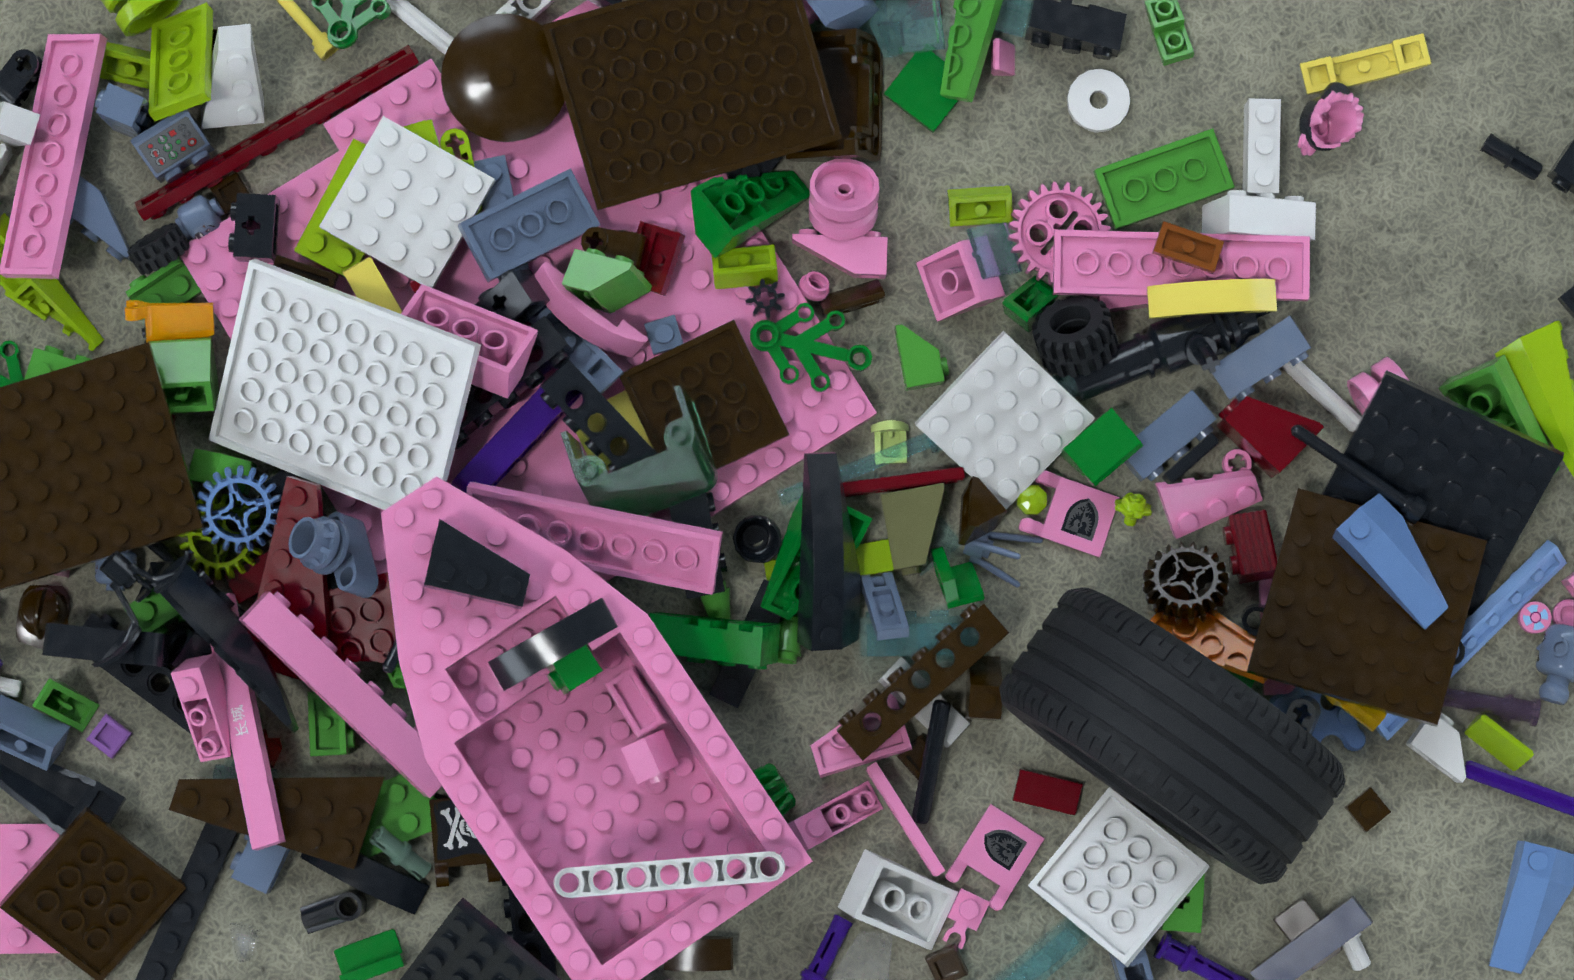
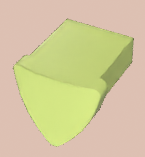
(889, 434)

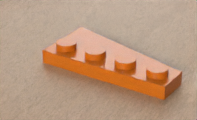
(1216, 639)

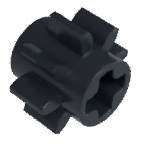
(771, 292)

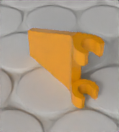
(172, 320)

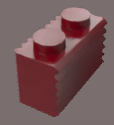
(1251, 546)

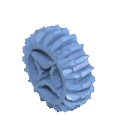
(231, 482)

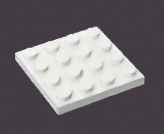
(406, 203)
(1004, 419)
(1118, 876)

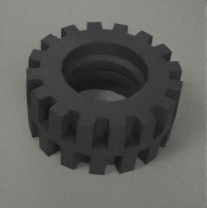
(158, 248)

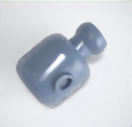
(1556, 662)

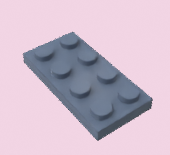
(528, 225)

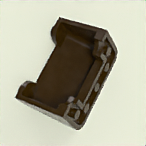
(855, 85)

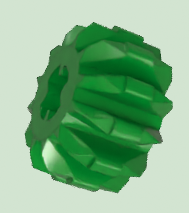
(776, 787)

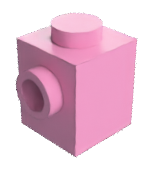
(650, 758)

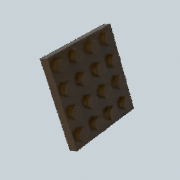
(725, 389)
(92, 895)

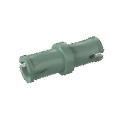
(400, 853)

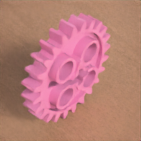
(1037, 215)

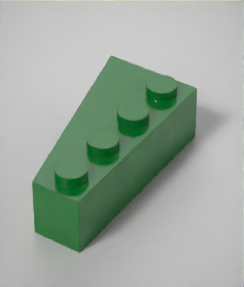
(719, 639)

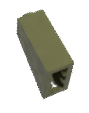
(912, 525)

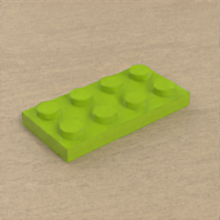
(181, 62)
(320, 245)

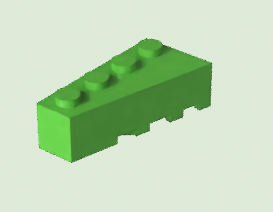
(1495, 394)

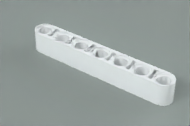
(685, 879)

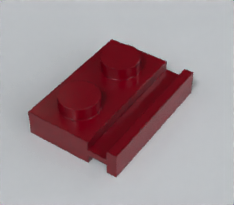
(659, 255)

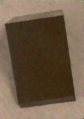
(979, 512)

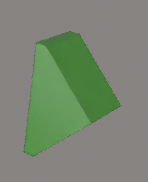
(65, 704)

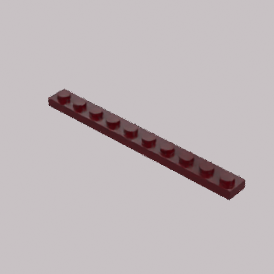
(266, 140)

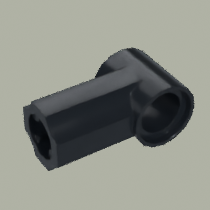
(331, 911)

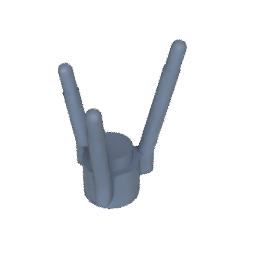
(983, 546)

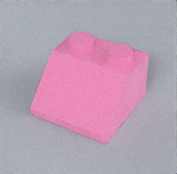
(955, 281)

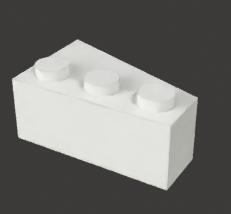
(235, 81)
(1259, 215)

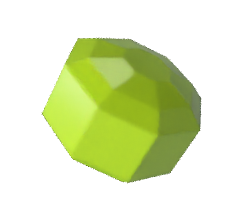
(1032, 500)

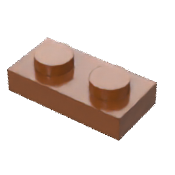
(1188, 247)

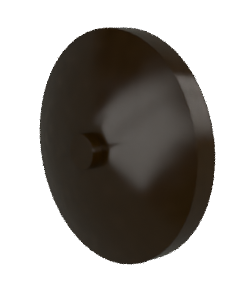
(502, 78)

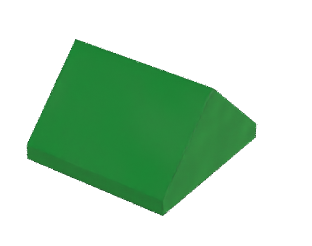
(1101, 447)

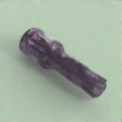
(1506, 707)

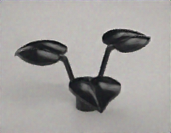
(124, 574)

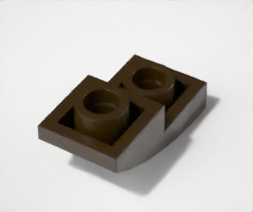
(705, 954)

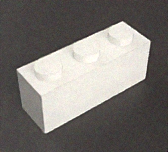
(1261, 146)

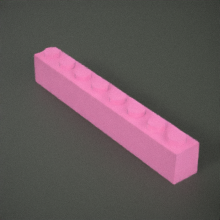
(341, 687)

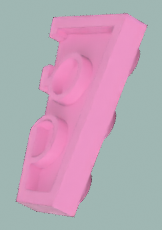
(1205, 501)
(835, 755)

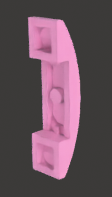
(584, 320)

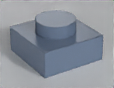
(663, 334)

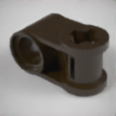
(615, 243)

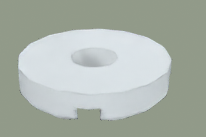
(1103, 82)

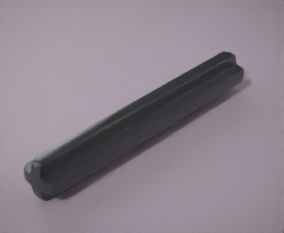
(931, 761)

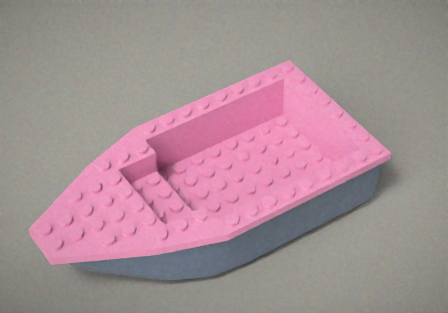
(547, 769)

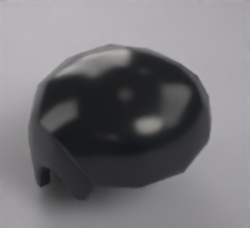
(754, 530)

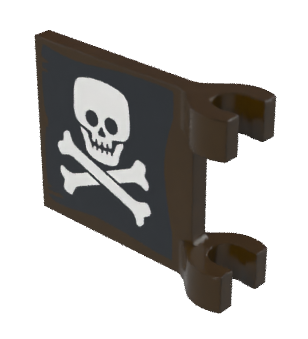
(455, 843)

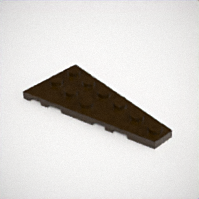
(317, 813)

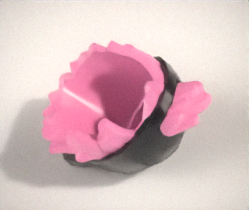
(1329, 119)

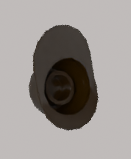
(40, 606)

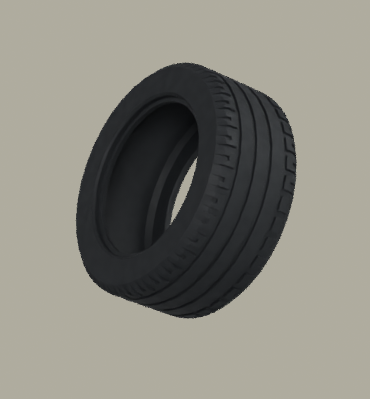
(1173, 734)

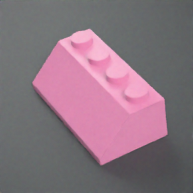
(503, 341)

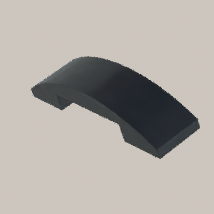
(553, 644)
(377, 880)

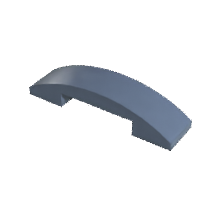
(586, 357)

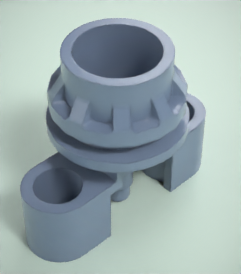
(336, 546)

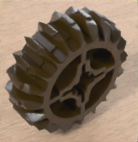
(1194, 569)

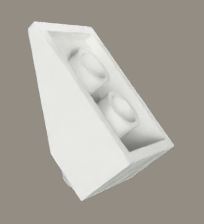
(897, 900)

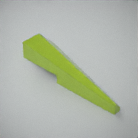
(48, 299)
(1544, 377)

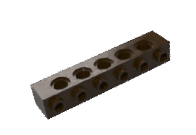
(866, 741)

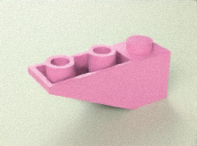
(857, 257)
(204, 705)
(835, 815)

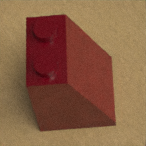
(1265, 432)

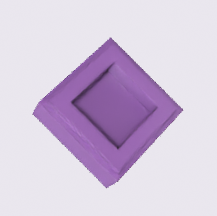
(109, 736)

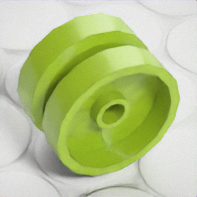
(139, 15)

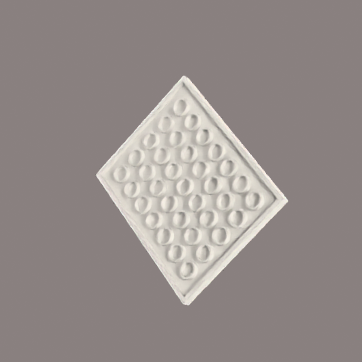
(341, 388)

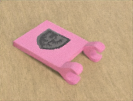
(1076, 515)
(999, 851)

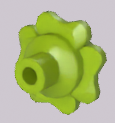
(1133, 508)

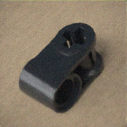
(16, 80)

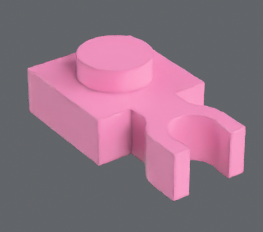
(966, 912)

